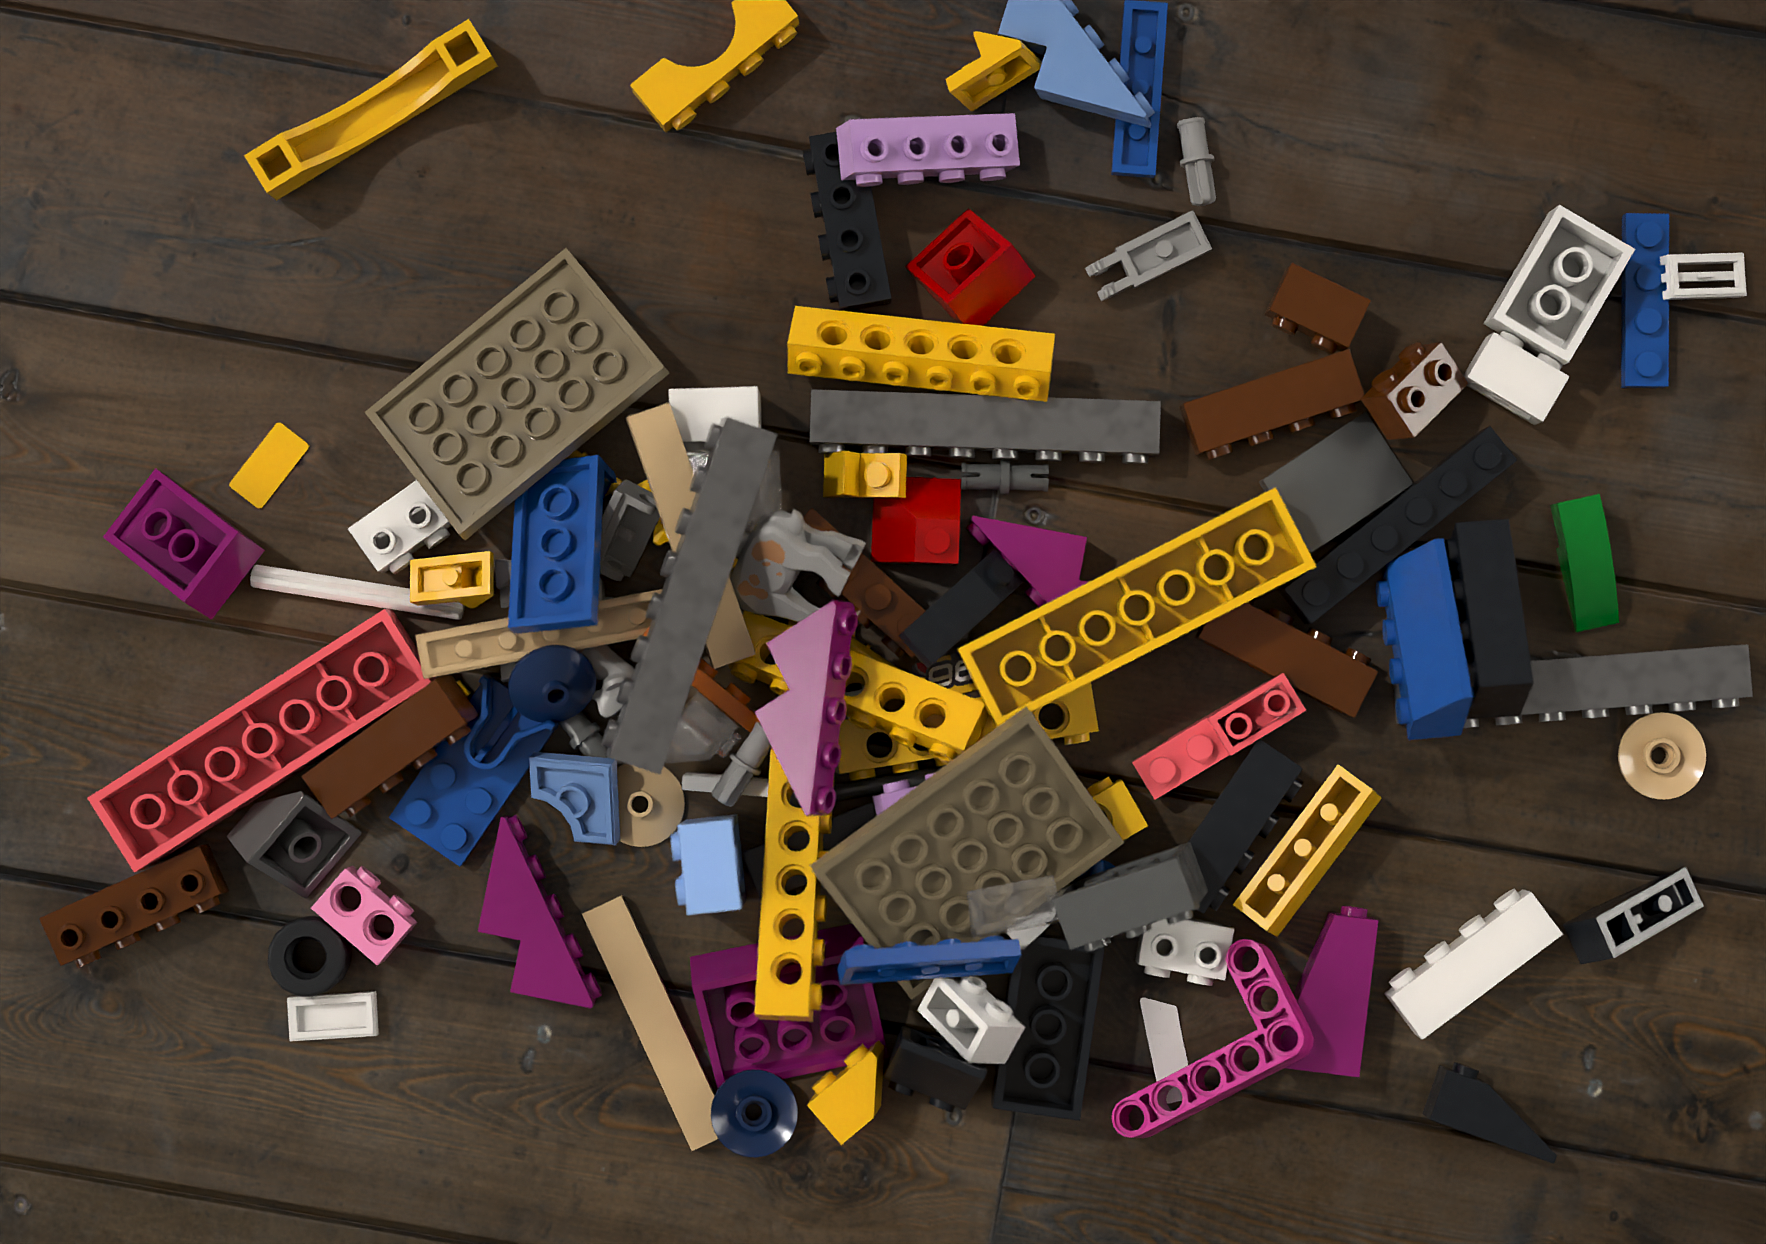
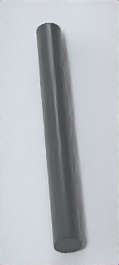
(873, 785)

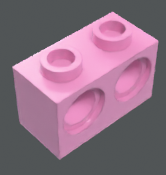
(358, 924)

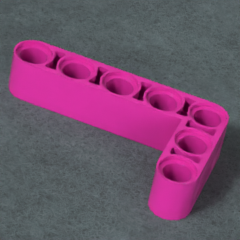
(1229, 1058)

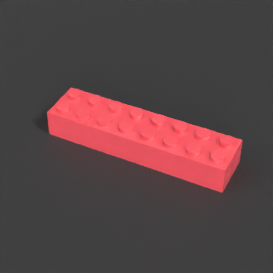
(261, 741)

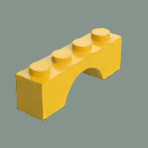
(675, 90)

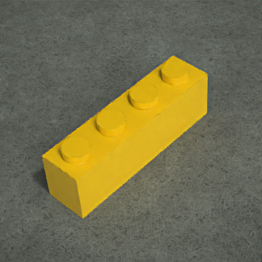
(1307, 850)

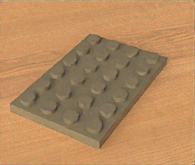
(516, 393)
(978, 823)

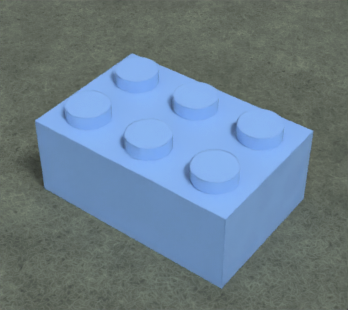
(710, 864)

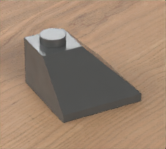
(293, 840)

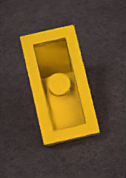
(1000, 67)
(864, 475)
(452, 579)

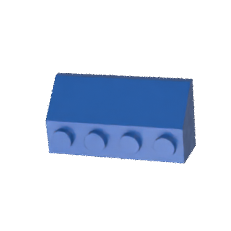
(1425, 643)

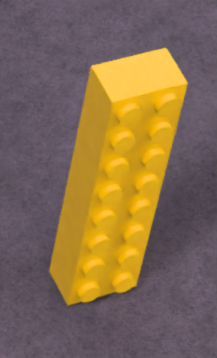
(1137, 607)

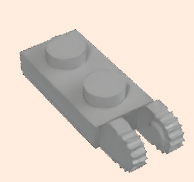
(1153, 254)

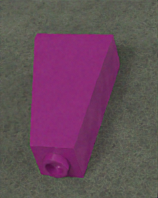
(1336, 993)

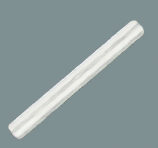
(347, 591)

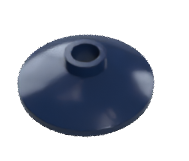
(551, 669)
(759, 1135)

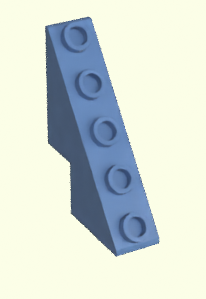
(1072, 65)

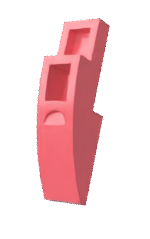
(1218, 735)

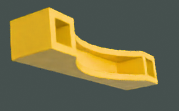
(323, 142)

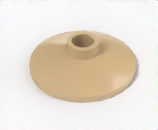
(1683, 755)
(664, 809)

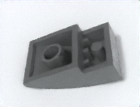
(1338, 481)

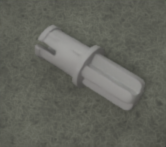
(1197, 161)
(742, 767)

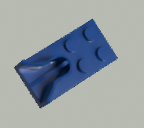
(559, 547)
(473, 778)

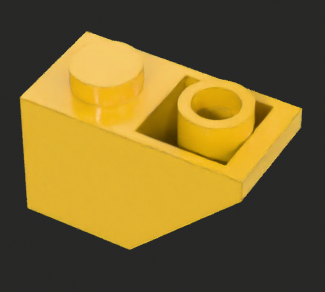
(853, 1096)

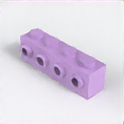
(927, 147)

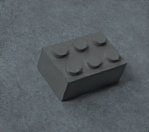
(1130, 897)

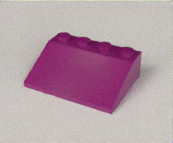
(741, 1041)

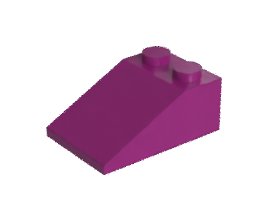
(183, 544)

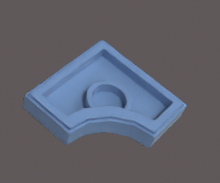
(582, 791)

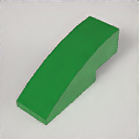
(1586, 562)

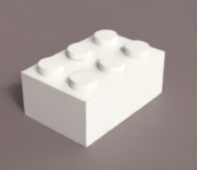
(1559, 285)

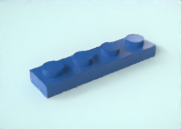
(1143, 61)
(1643, 308)
(917, 962)

